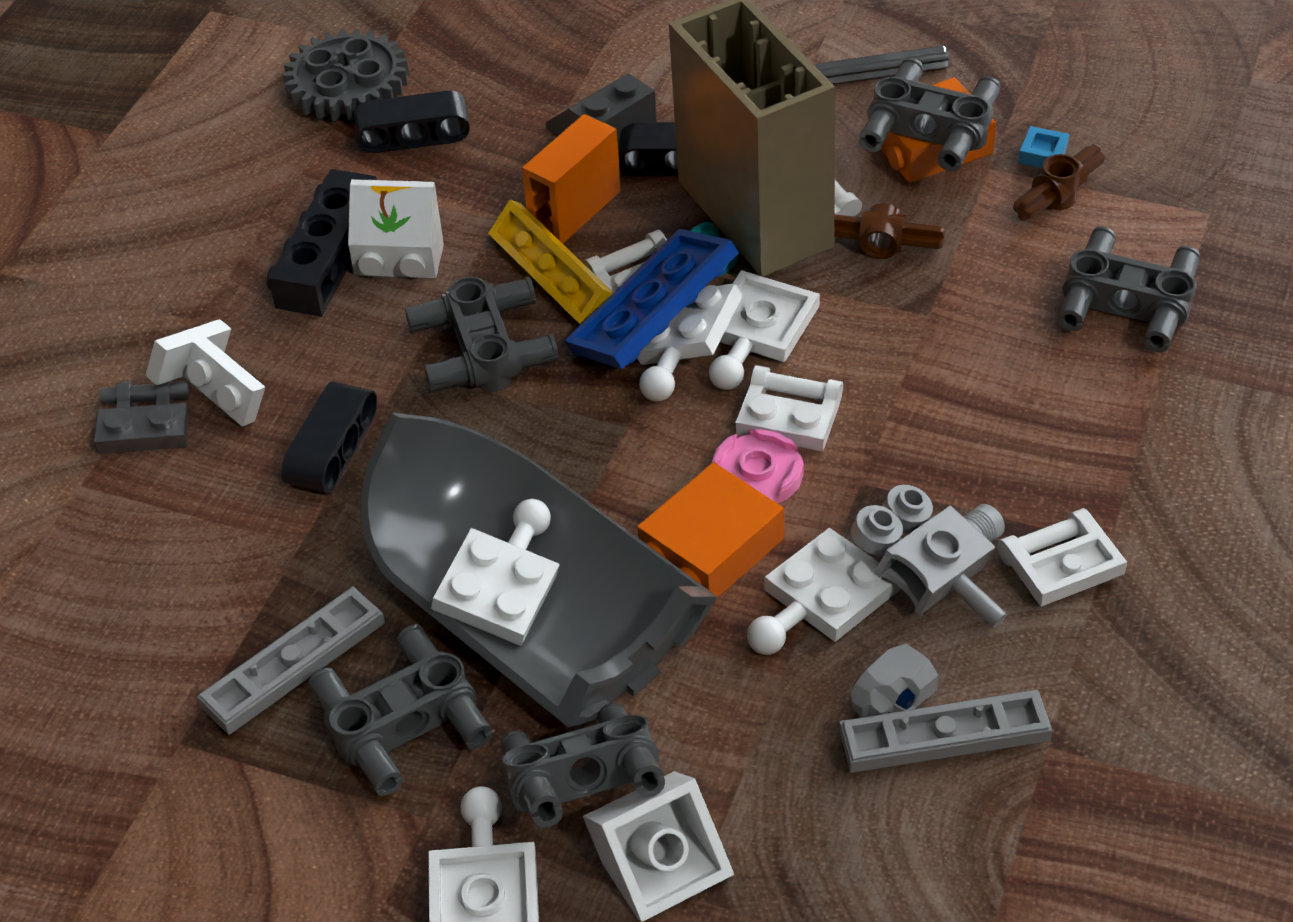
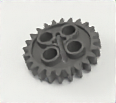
(344, 72)

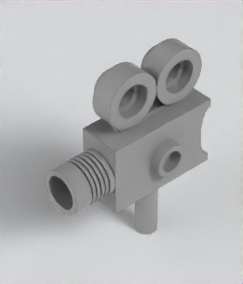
(936, 553)

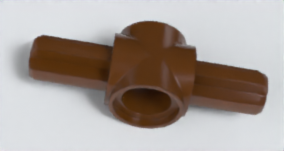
(1059, 182)
(885, 231)

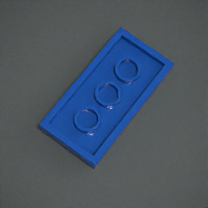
(651, 298)

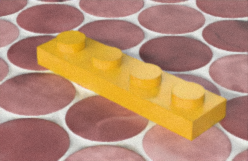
(549, 261)

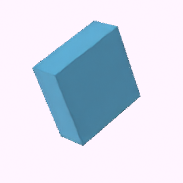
(1041, 144)

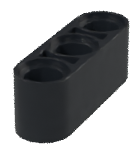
(411, 121)
(648, 149)
(329, 437)

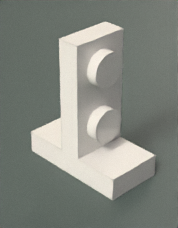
(202, 361)

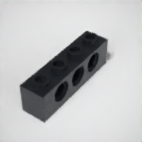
(317, 251)

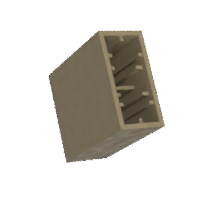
(754, 134)

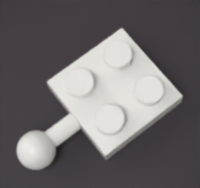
(764, 323)
(689, 335)
(500, 582)
(826, 585)
(483, 879)

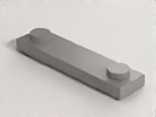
(290, 660)
(945, 731)

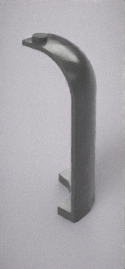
(613, 596)

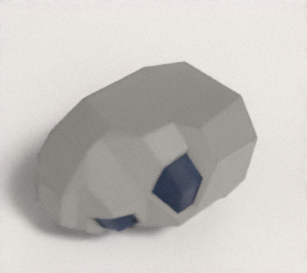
(894, 683)

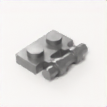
(142, 427)

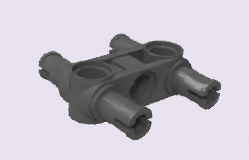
(930, 114)
(1129, 288)
(488, 354)
(400, 709)
(618, 753)

